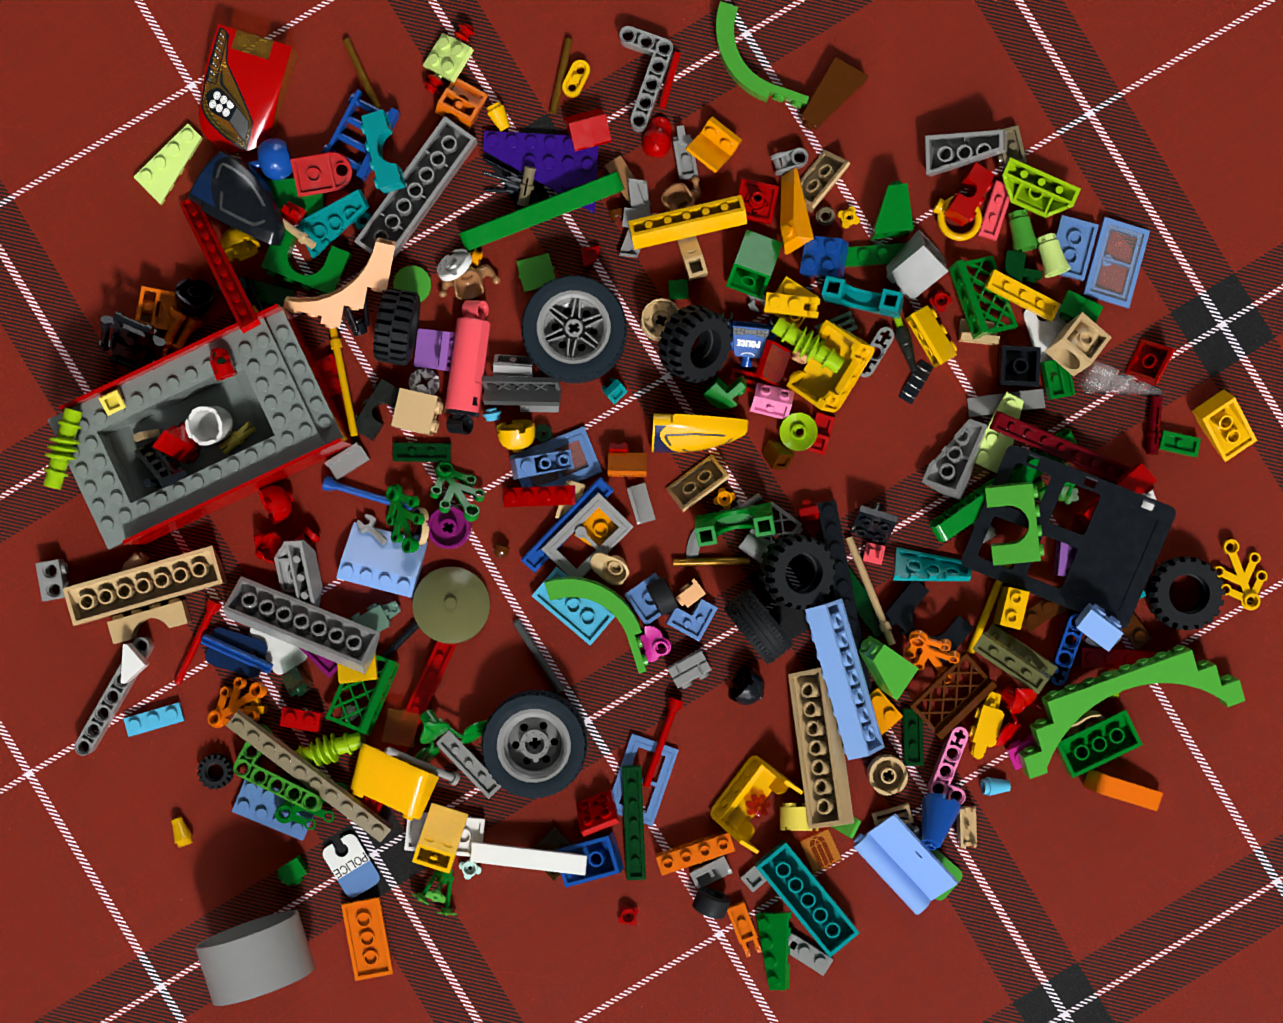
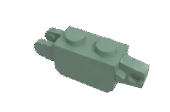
(377, 617)

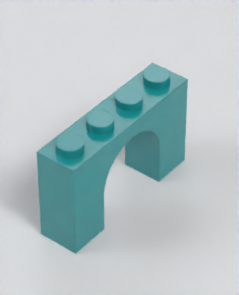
(840, 293)

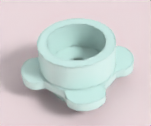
(469, 873)

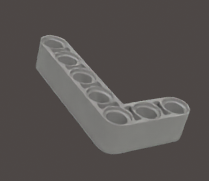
(651, 75)

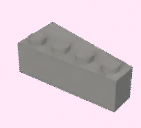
(959, 149)

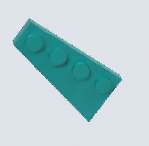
(332, 220)
(921, 566)

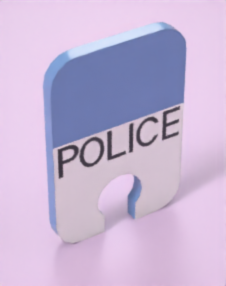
(355, 870)

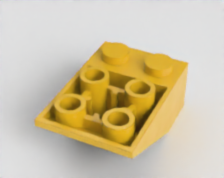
(440, 838)

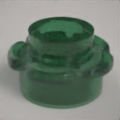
(543, 438)

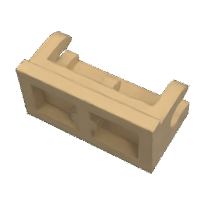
(967, 827)

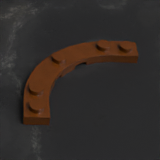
(1046, 609)

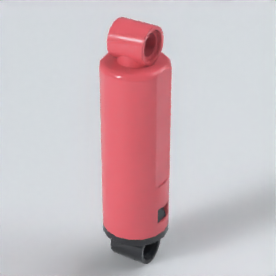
(467, 367)

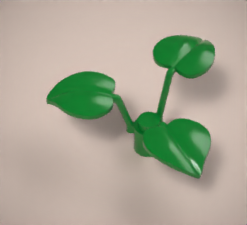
(435, 727)

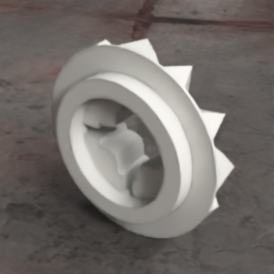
(415, 379)

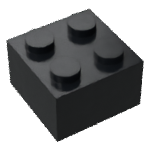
(1018, 366)

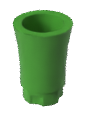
(1022, 232)

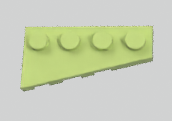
(165, 167)
(995, 443)

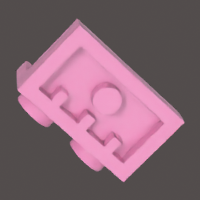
(772, 401)

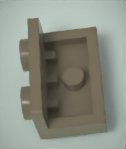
(1014, 147)

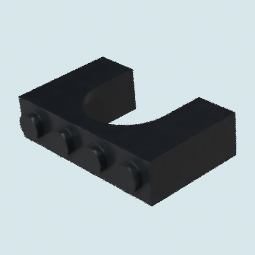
(901, 613)

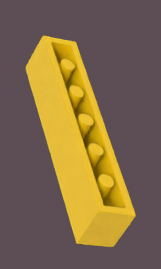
(687, 222)

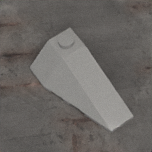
(954, 465)

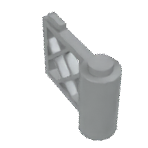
(755, 546)

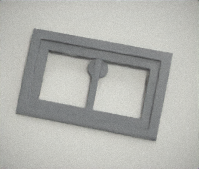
(598, 500)

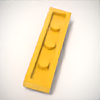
(1022, 295)

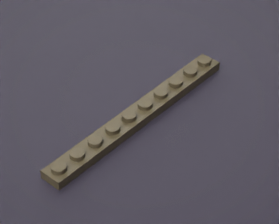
(309, 775)

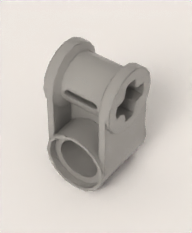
(788, 161)

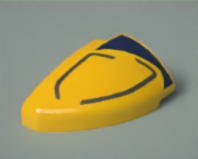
(694, 432)

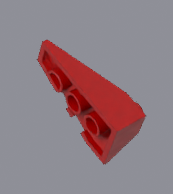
(178, 445)

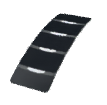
(916, 382)

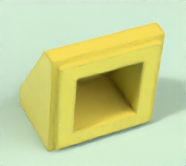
(112, 401)

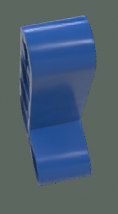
(1064, 647)

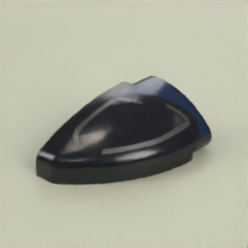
(238, 197)

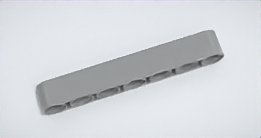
(110, 704)

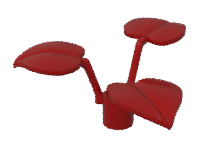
(1017, 701)

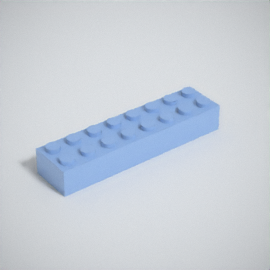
(844, 679)

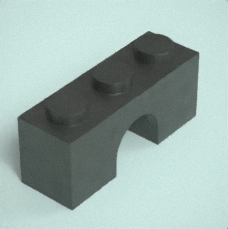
(382, 394)

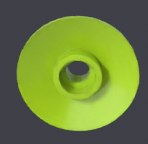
(789, 429)

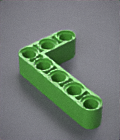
(270, 778)

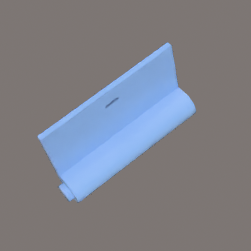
(904, 863)

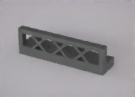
(522, 393)

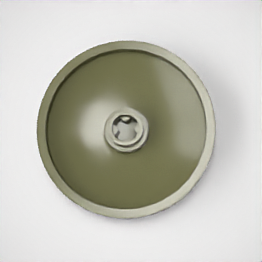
(451, 605)

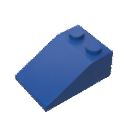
(602, 858)

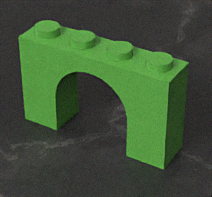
(1027, 547)

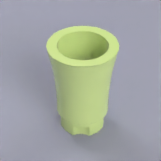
(1052, 256)

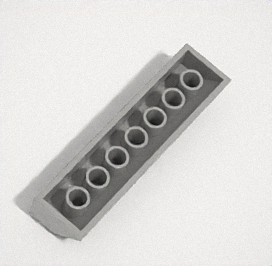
(302, 624)

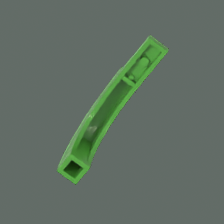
(739, 70)
(592, 590)

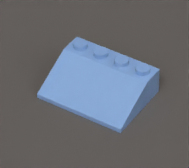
(379, 565)

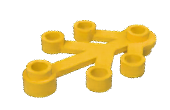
(1242, 577)

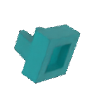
(614, 391)

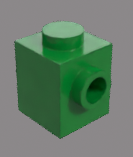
(293, 871)

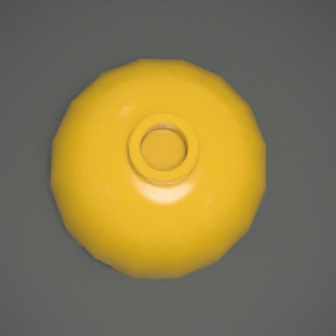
(239, 244)
(516, 435)

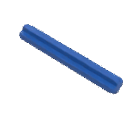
(236, 653)

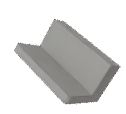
(347, 460)
(641, 503)

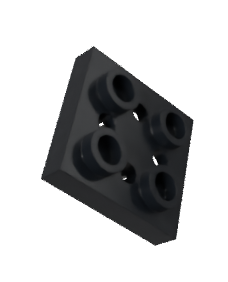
(874, 523)

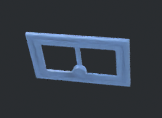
(670, 756)

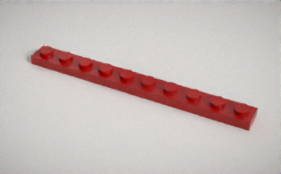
(220, 266)
(422, 695)

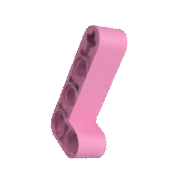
(951, 762)

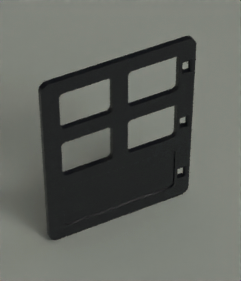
(1111, 555)

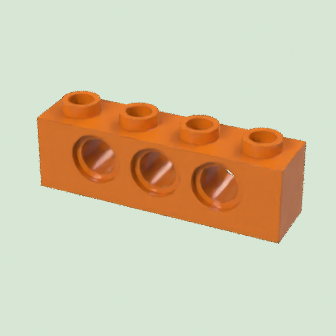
(694, 852)

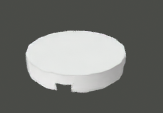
(455, 265)

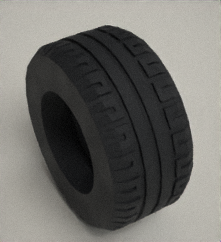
(758, 626)

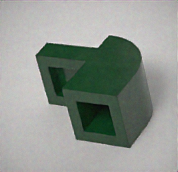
(1013, 267)

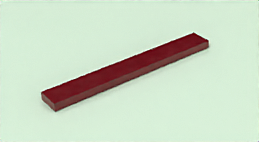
(1057, 447)

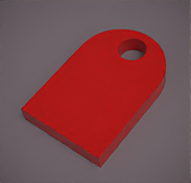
(319, 173)

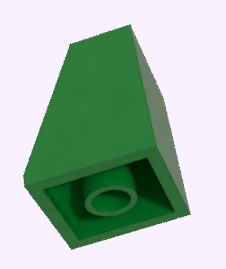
(894, 213)
(754, 264)

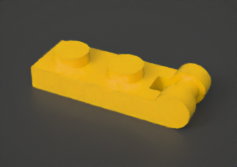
(791, 305)

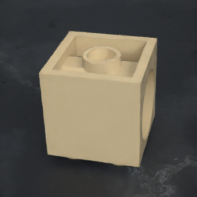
(1078, 344)
(417, 412)

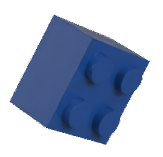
(824, 258)

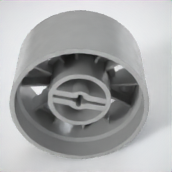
(255, 958)

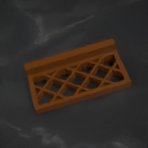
(963, 706)

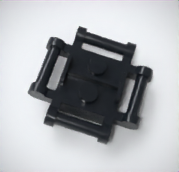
(130, 340)

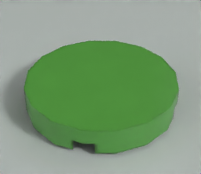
(413, 280)

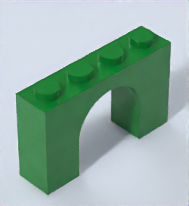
(328, 279)
(713, 524)

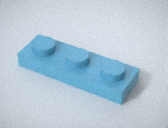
(154, 719)

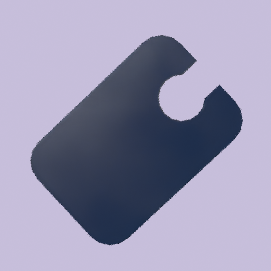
(240, 641)

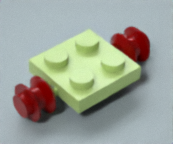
(448, 58)

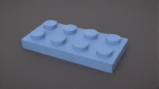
(260, 807)

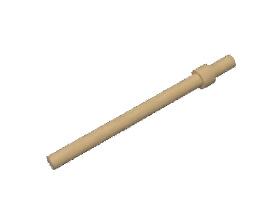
(884, 625)

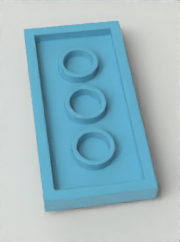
(579, 614)

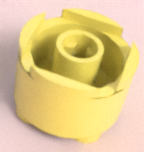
(794, 818)

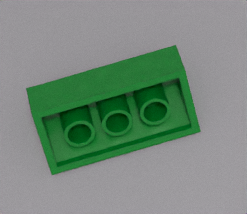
(1098, 744)

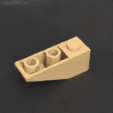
(692, 258)

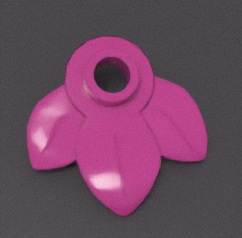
(650, 642)

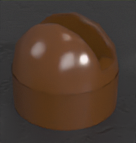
(615, 213)
(501, 550)

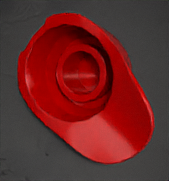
(657, 138)

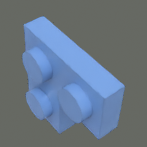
(694, 624)

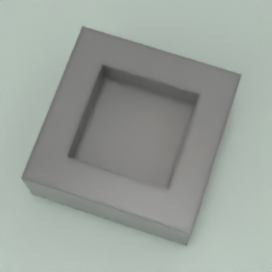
(753, 878)

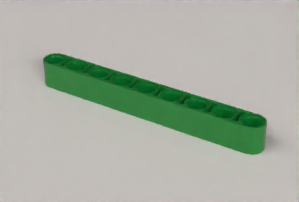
(541, 211)
(969, 508)

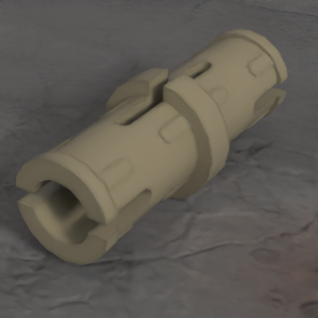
(529, 173)

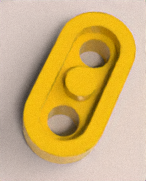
(576, 79)

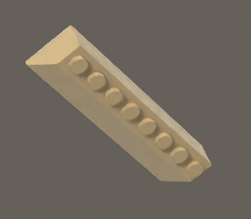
(144, 585)
(820, 752)

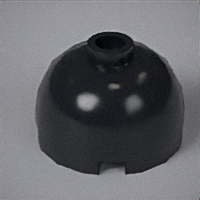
(194, 296)
(748, 687)

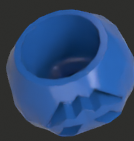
(273, 159)

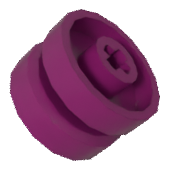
(438, 528)

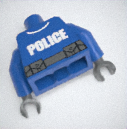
(749, 339)

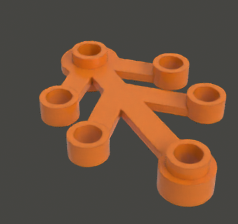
(920, 639)
(217, 717)

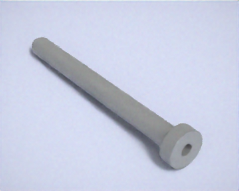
(453, 778)

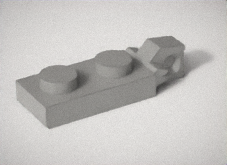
(685, 161)

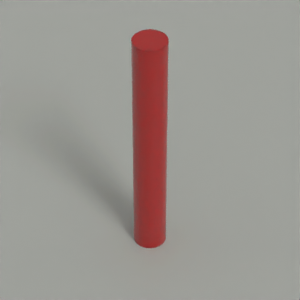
(669, 80)

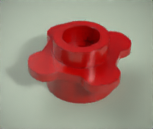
(945, 300)
(623, 919)

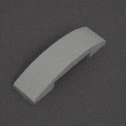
(988, 404)

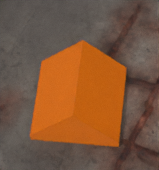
(627, 464)

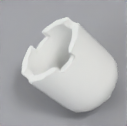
(209, 424)

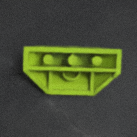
(1037, 190)

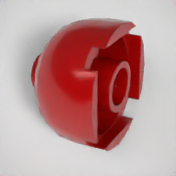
(276, 502)

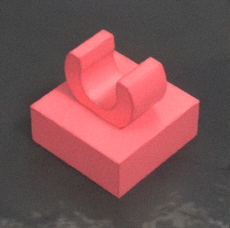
(873, 553)

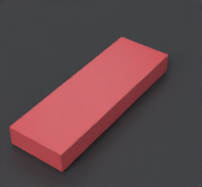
(994, 212)

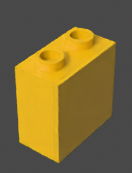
(1011, 607)

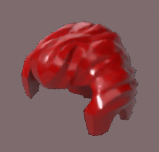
(267, 545)

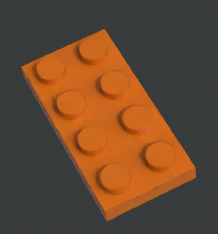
(367, 938)

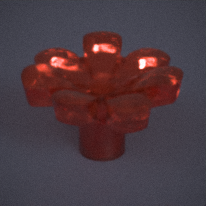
(755, 803)

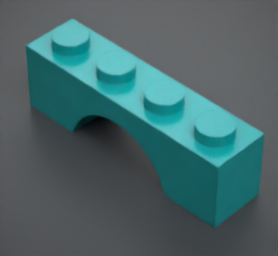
(377, 129)

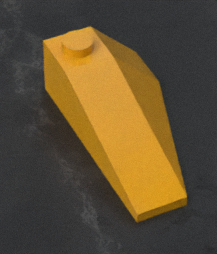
(794, 218)

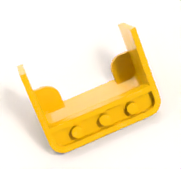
(753, 778)

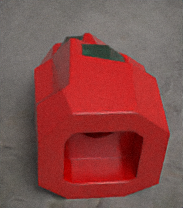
(222, 364)

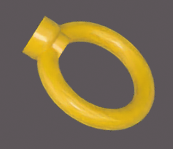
(940, 208)

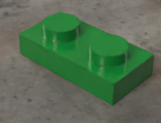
(1179, 443)

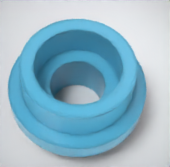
(492, 414)

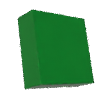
(678, 289)

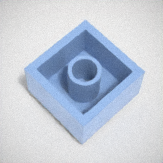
(1098, 626)

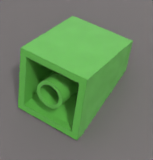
(887, 667)

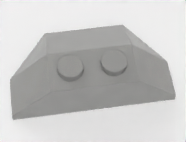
(299, 571)

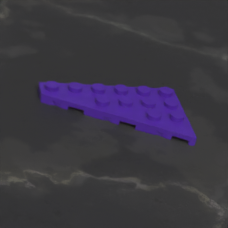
(550, 154)

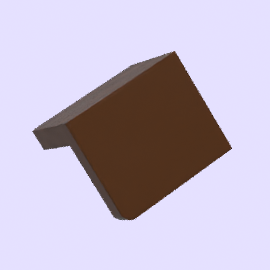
(777, 454)

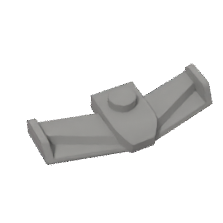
(639, 208)

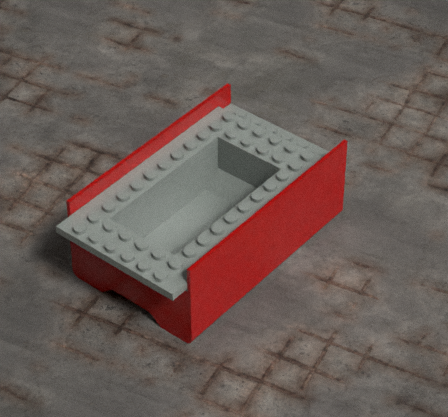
(274, 389)

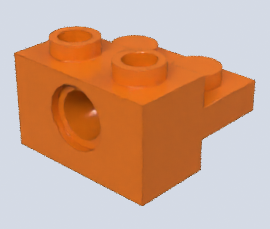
(461, 103)
(147, 307)

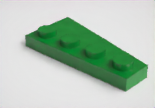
(774, 936)

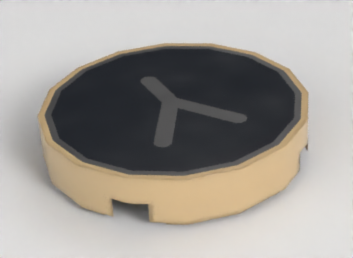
(420, 532)

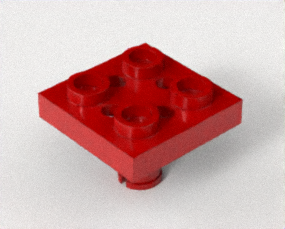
(766, 193)
(597, 817)

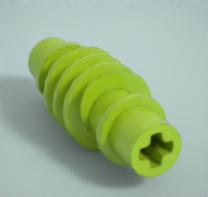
(808, 345)
(62, 449)
(332, 749)

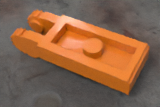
(743, 926)

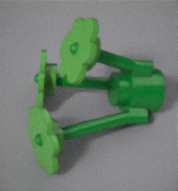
(436, 895)

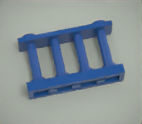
(362, 168)

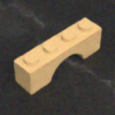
(127, 627)

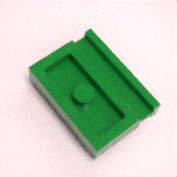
(1057, 380)

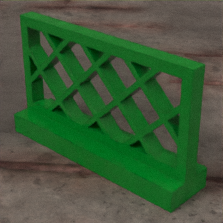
(970, 298)
(375, 703)

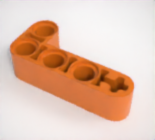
(1123, 790)

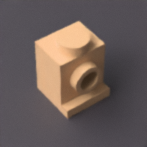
(690, 593)

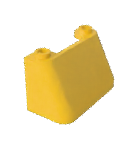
(823, 386)
(392, 782)

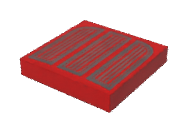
(773, 363)

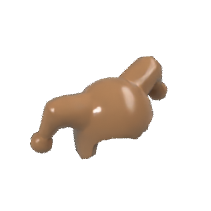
(679, 196)
(470, 284)

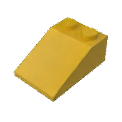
(1224, 425)

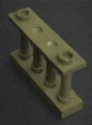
(1015, 658)

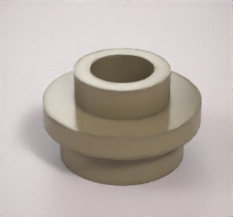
(827, 210)

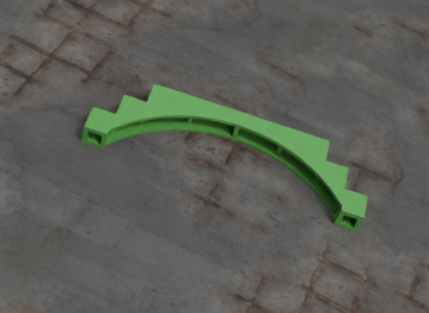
(1069, 704)

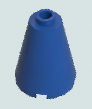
(937, 819)

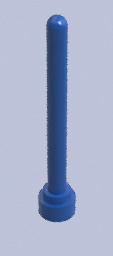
(332, 484)

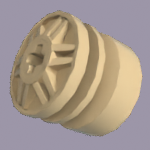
(657, 308)

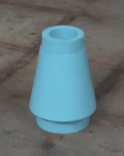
(993, 786)

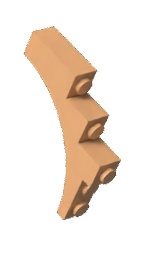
(353, 294)

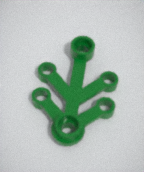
(445, 471)
(396, 496)
(288, 806)

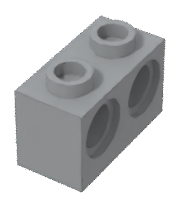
(48, 581)

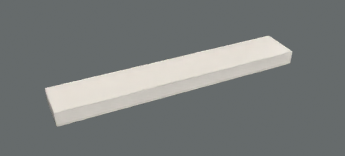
(528, 858)

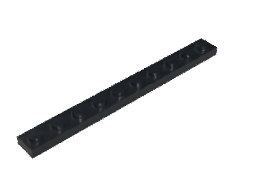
(842, 586)

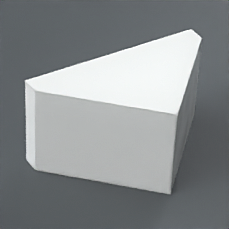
(132, 663)

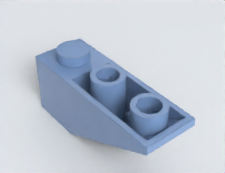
(541, 464)

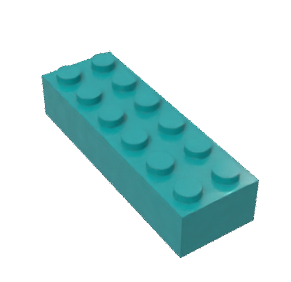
(807, 898)

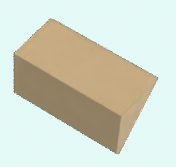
(821, 178)
(697, 483)

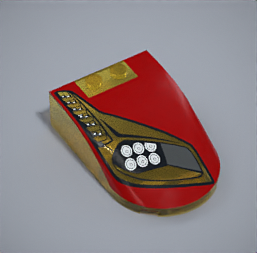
(243, 89)

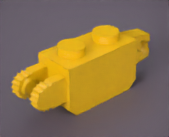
(986, 725)

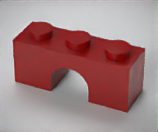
(977, 181)

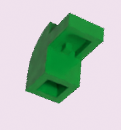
(722, 395)

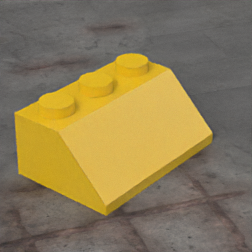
(931, 336)

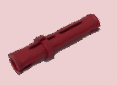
(1154, 426)

